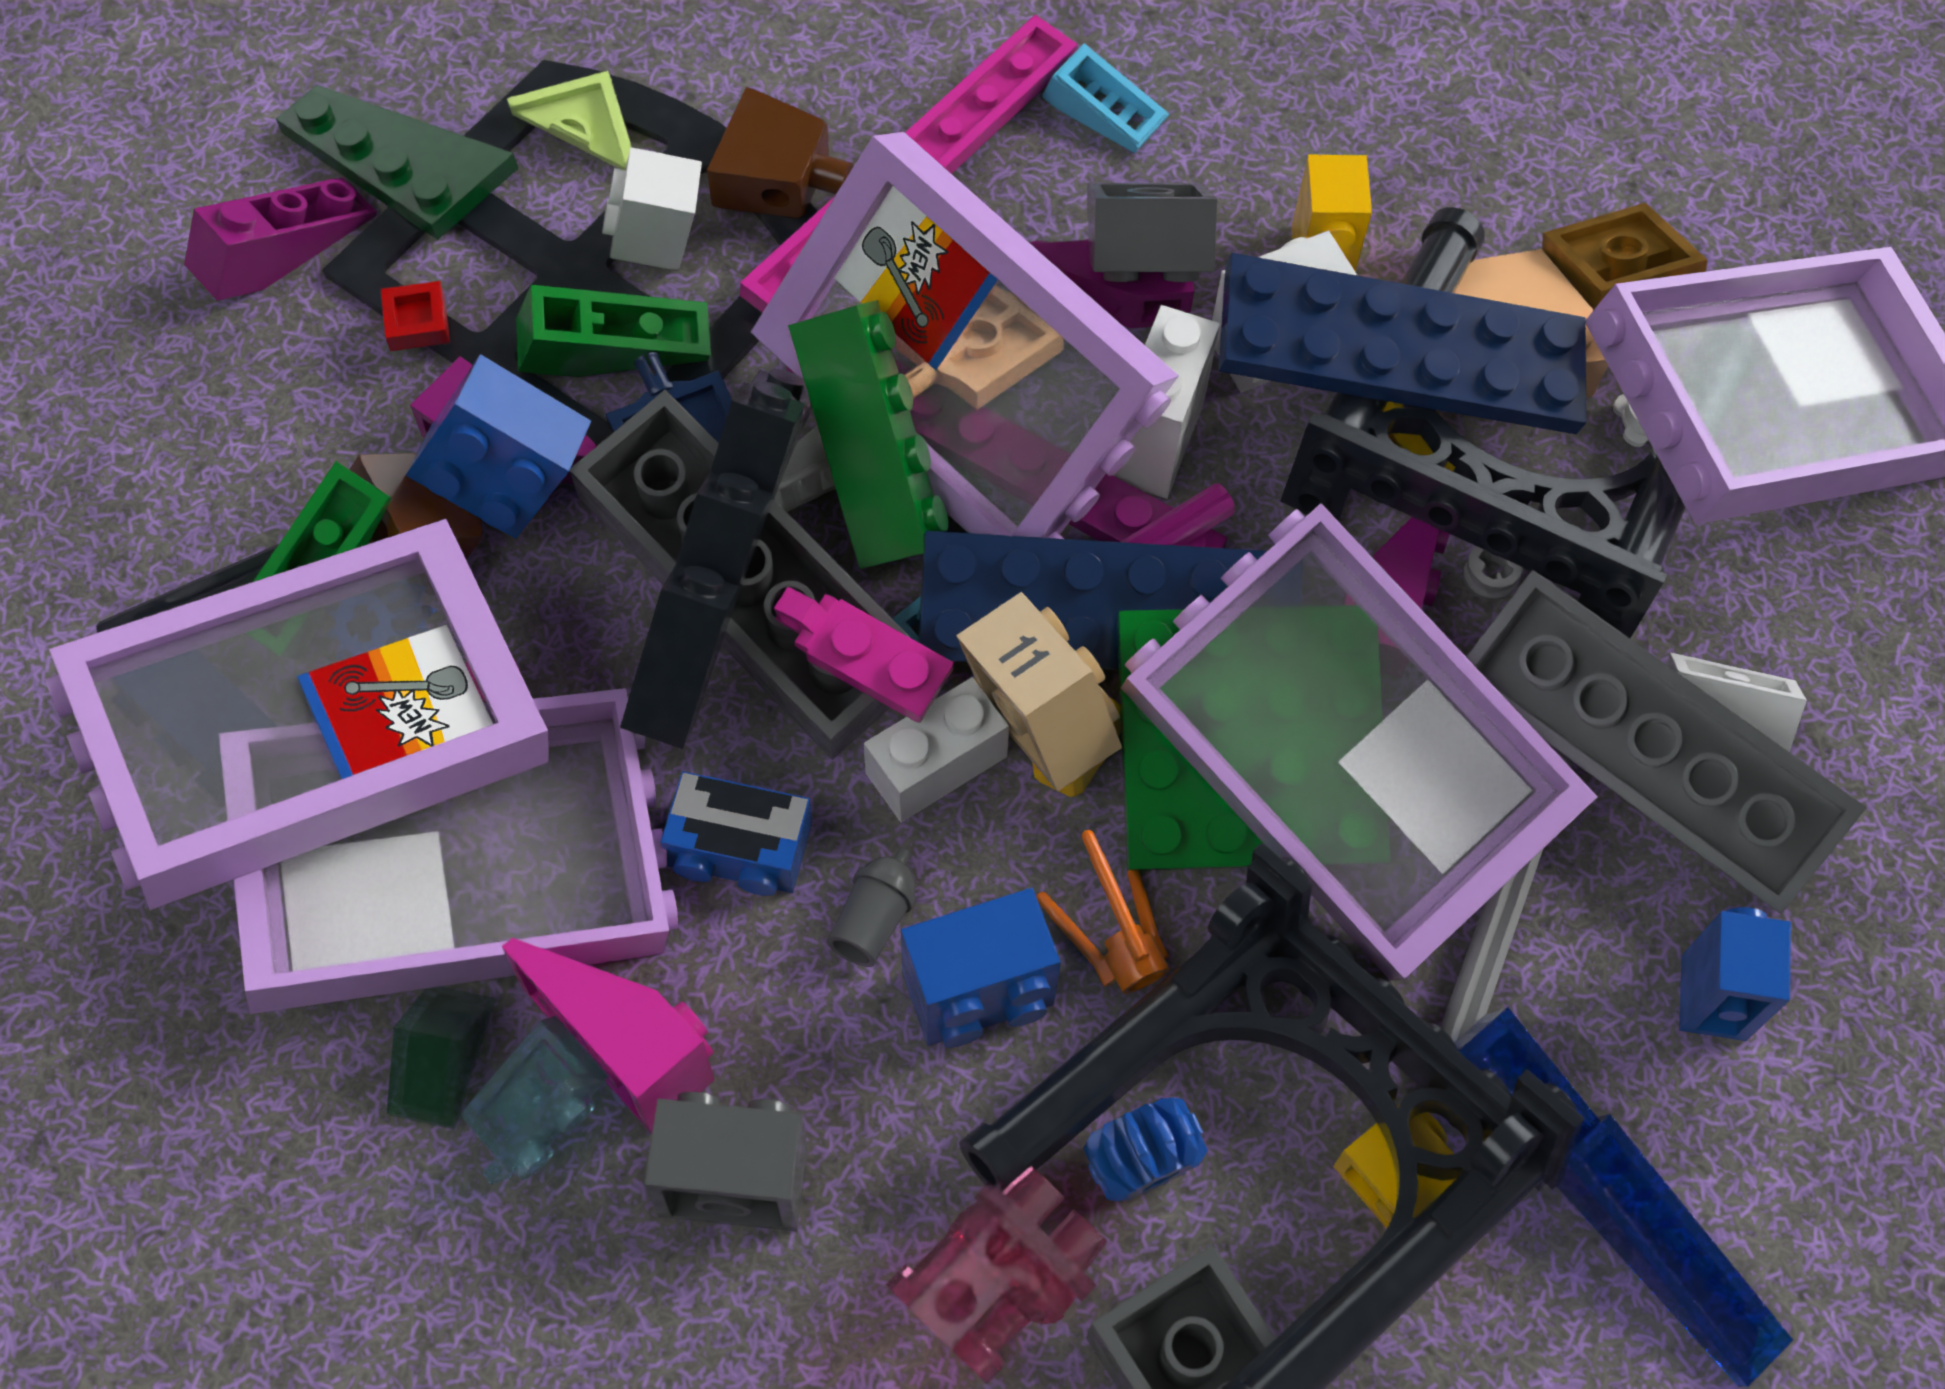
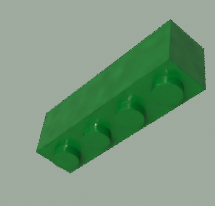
(869, 432)

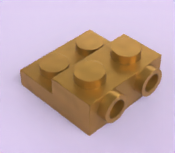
(1620, 249)

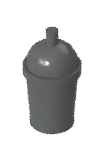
(874, 908)

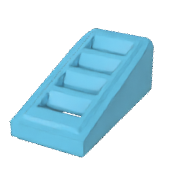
(1080, 104)

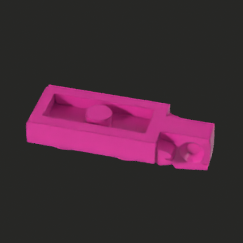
(865, 652)

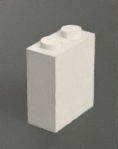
(1188, 348)

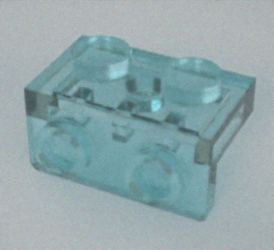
(532, 1099)

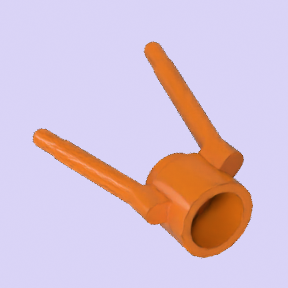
(1134, 953)

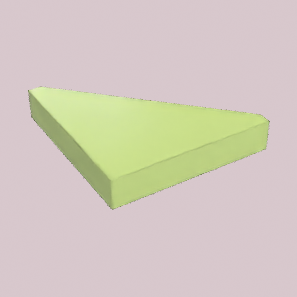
(581, 114)

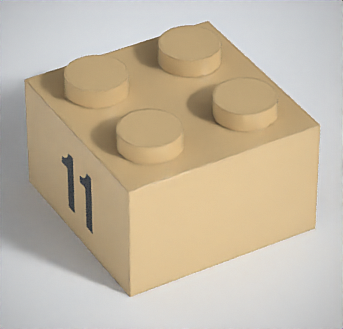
(1043, 689)

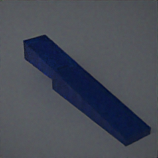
(1642, 1215)

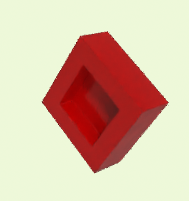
(415, 316)

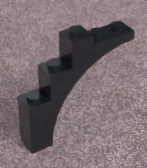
(715, 556)

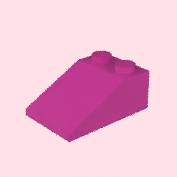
(624, 1026)

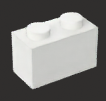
(652, 208)
(929, 759)

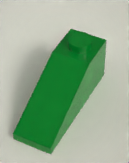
(606, 331)
(333, 521)

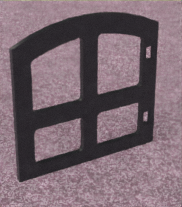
(557, 262)

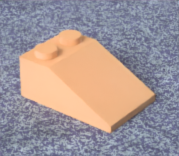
(1533, 282)

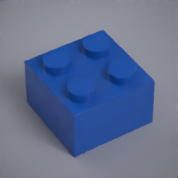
(499, 447)
(980, 968)

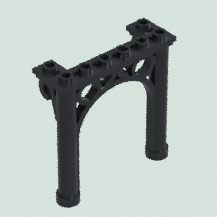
(1484, 496)
(1265, 939)

